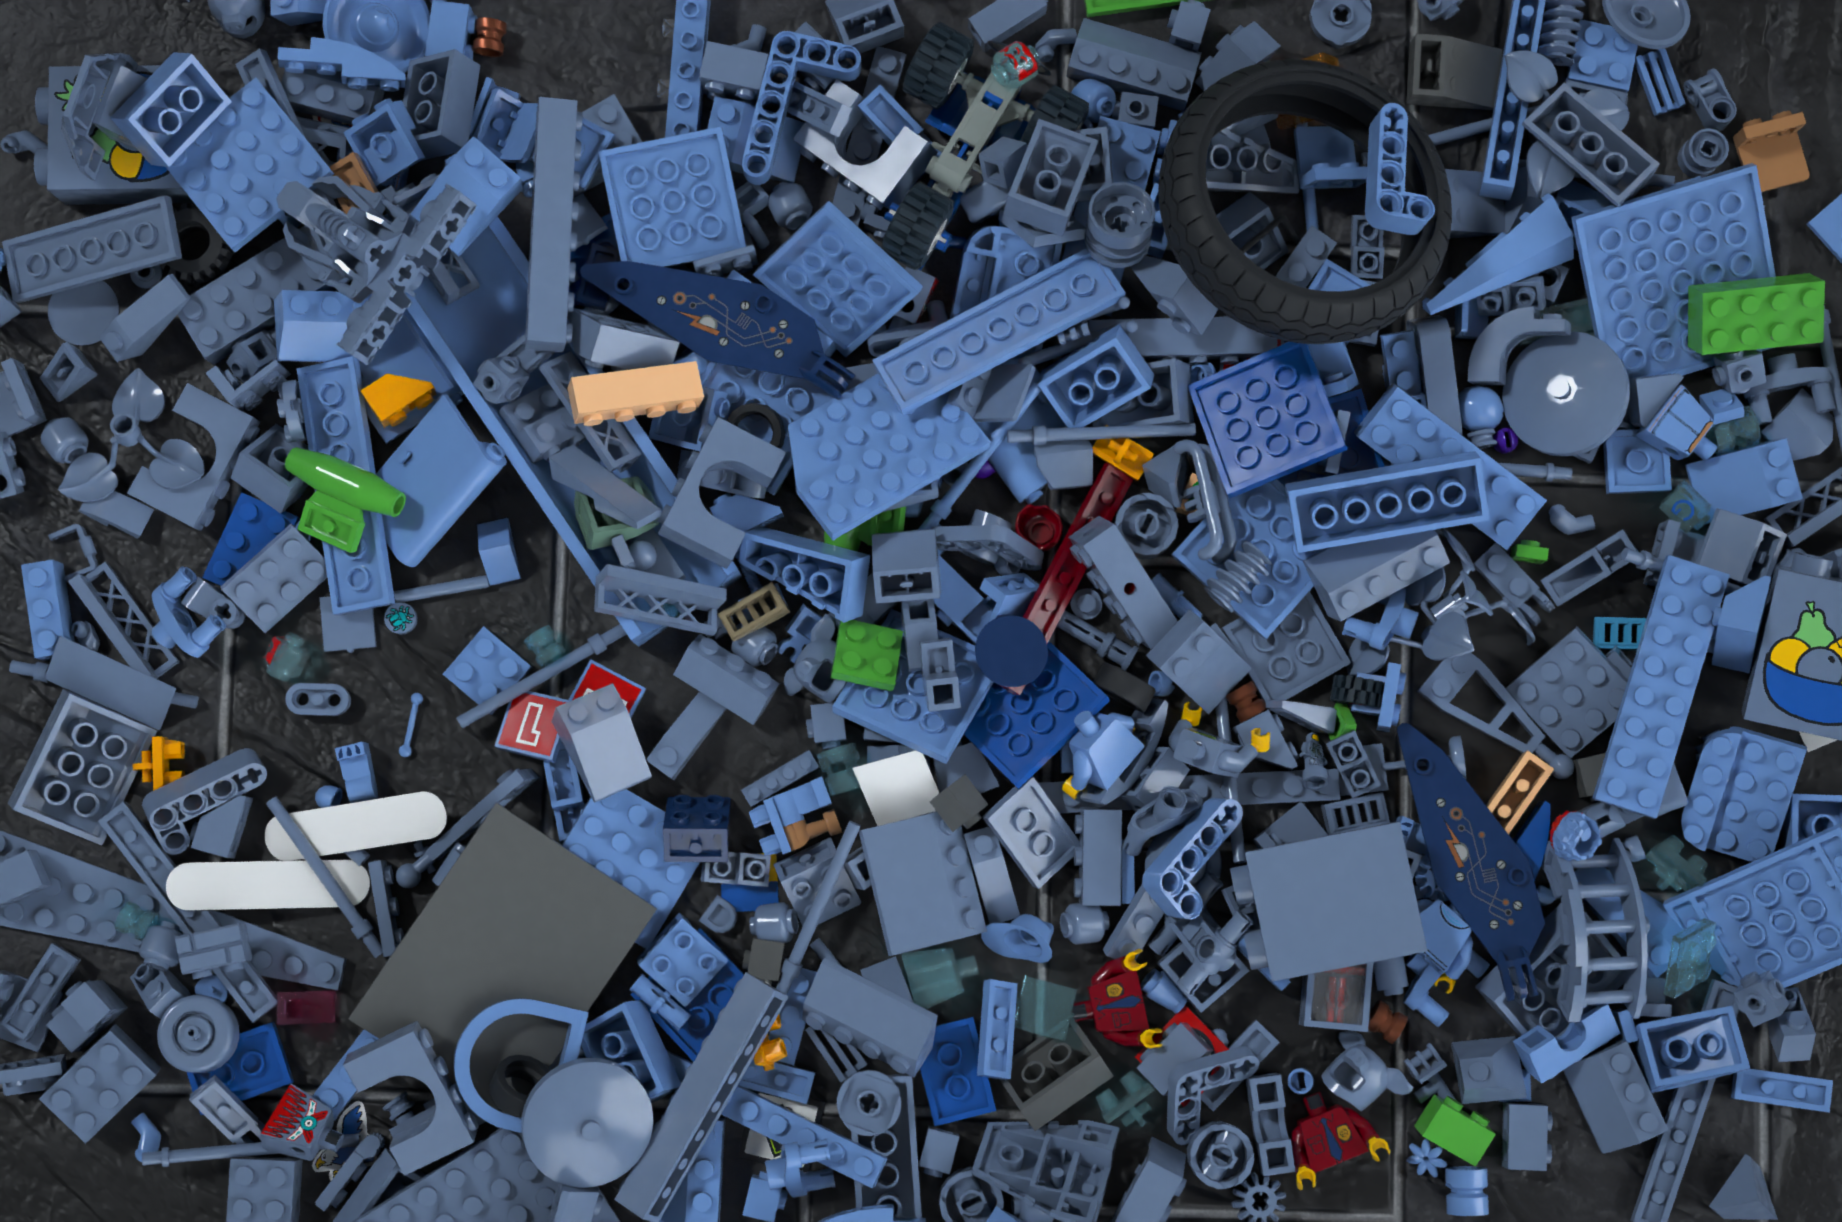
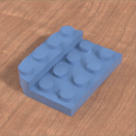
(994, 262)
(1741, 792)

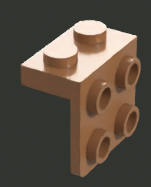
(1774, 150)

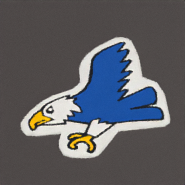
(350, 1122)

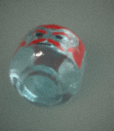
(1015, 65)
(286, 656)

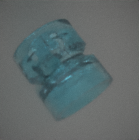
(1737, 432)
(840, 781)

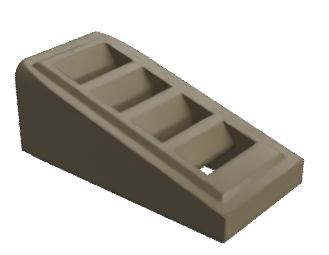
(748, 602)

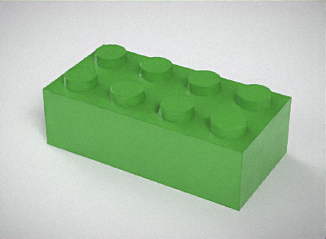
(1756, 313)

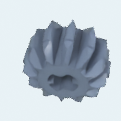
(1270, 1199)

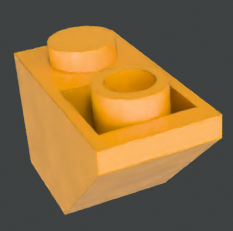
(396, 396)

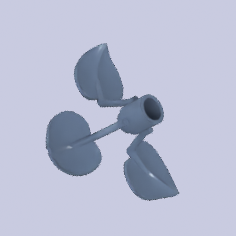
(1529, 79)
(137, 400)
(1473, 596)
(1441, 641)

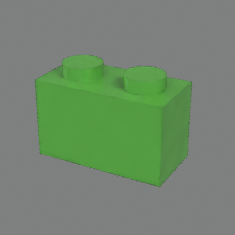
(1455, 1129)

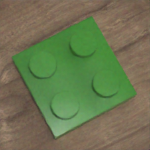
(867, 654)

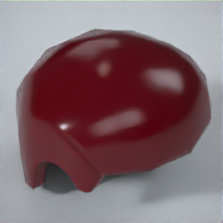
(1039, 526)

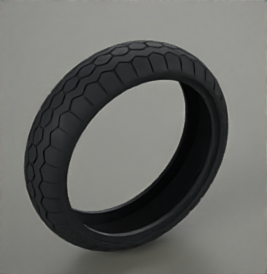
(1234, 281)

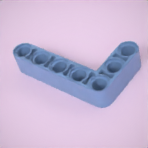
(781, 93)

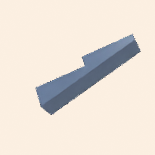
(609, 492)

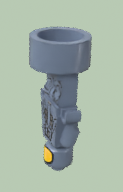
(1314, 775)

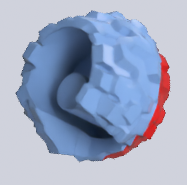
(1575, 836)

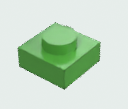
(1529, 552)
(1344, 721)

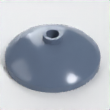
(1649, 22)

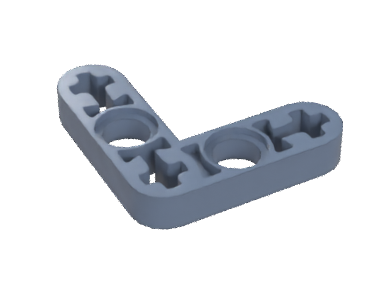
(993, 538)
(1234, 1066)

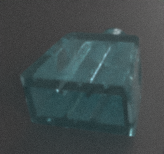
(936, 974)

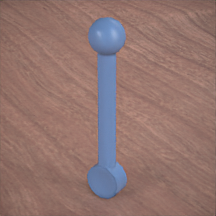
(405, 750)

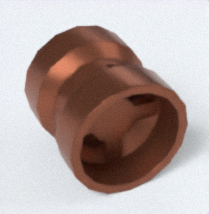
(489, 37)
(1246, 701)
(1384, 1021)

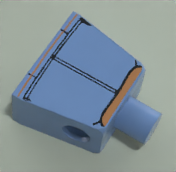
(1680, 427)

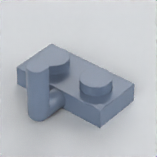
(750, 201)

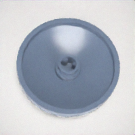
(1566, 394)
(587, 1122)

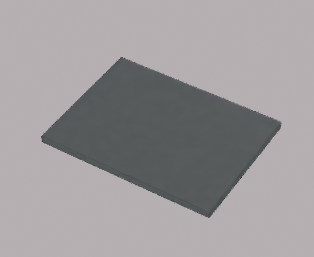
(503, 926)

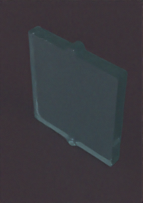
(1045, 1008)

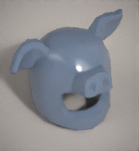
(233, 16)
(815, 664)
(1361, 1074)

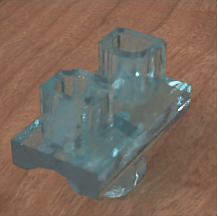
(1675, 869)
(1137, 1090)

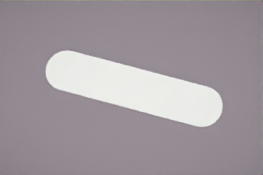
(361, 825)
(261, 885)

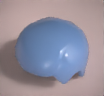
(1480, 408)

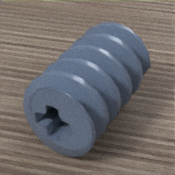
(1557, 30)
(1237, 576)

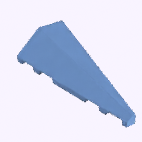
(1529, 248)

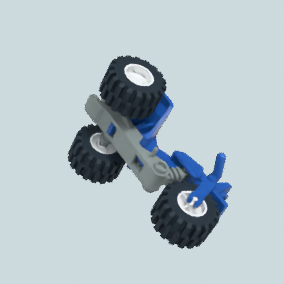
(969, 112)

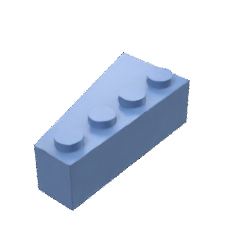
(816, 570)

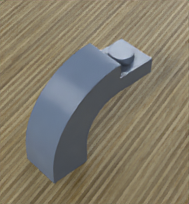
(1499, 338)

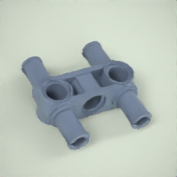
(1209, 944)

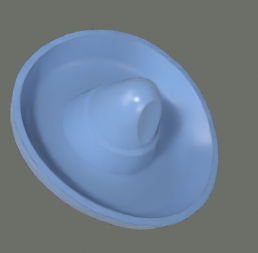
(385, 27)

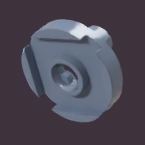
(1340, 33)
(291, 408)
(878, 1118)

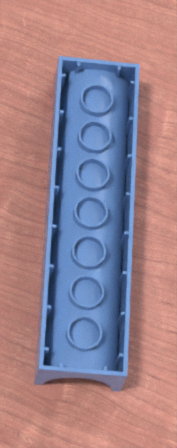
(481, 329)

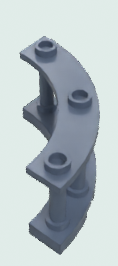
(1576, 928)

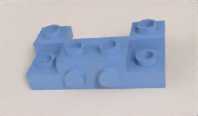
(961, 602)

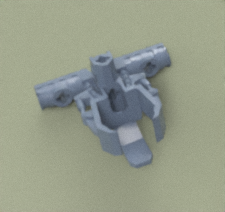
(371, 251)

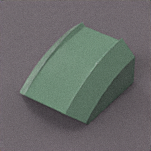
(600, 528)

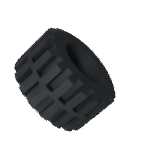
(214, 260)

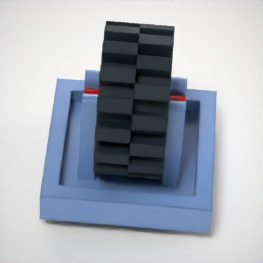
(1372, 694)

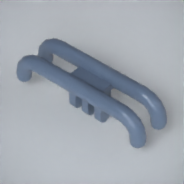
(1078, 336)
(1210, 501)

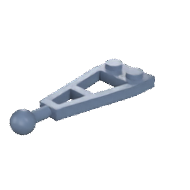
(1451, 677)
(510, 786)

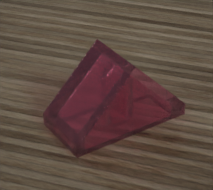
(305, 1007)

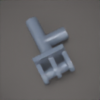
(1428, 1071)

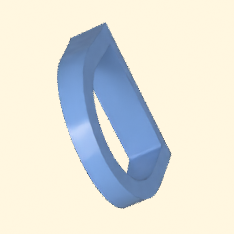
(576, 1025)

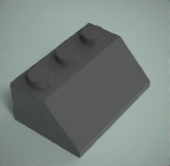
(1055, 1075)

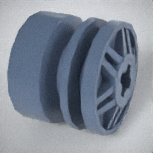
(1119, 225)

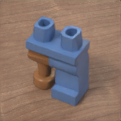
(787, 817)

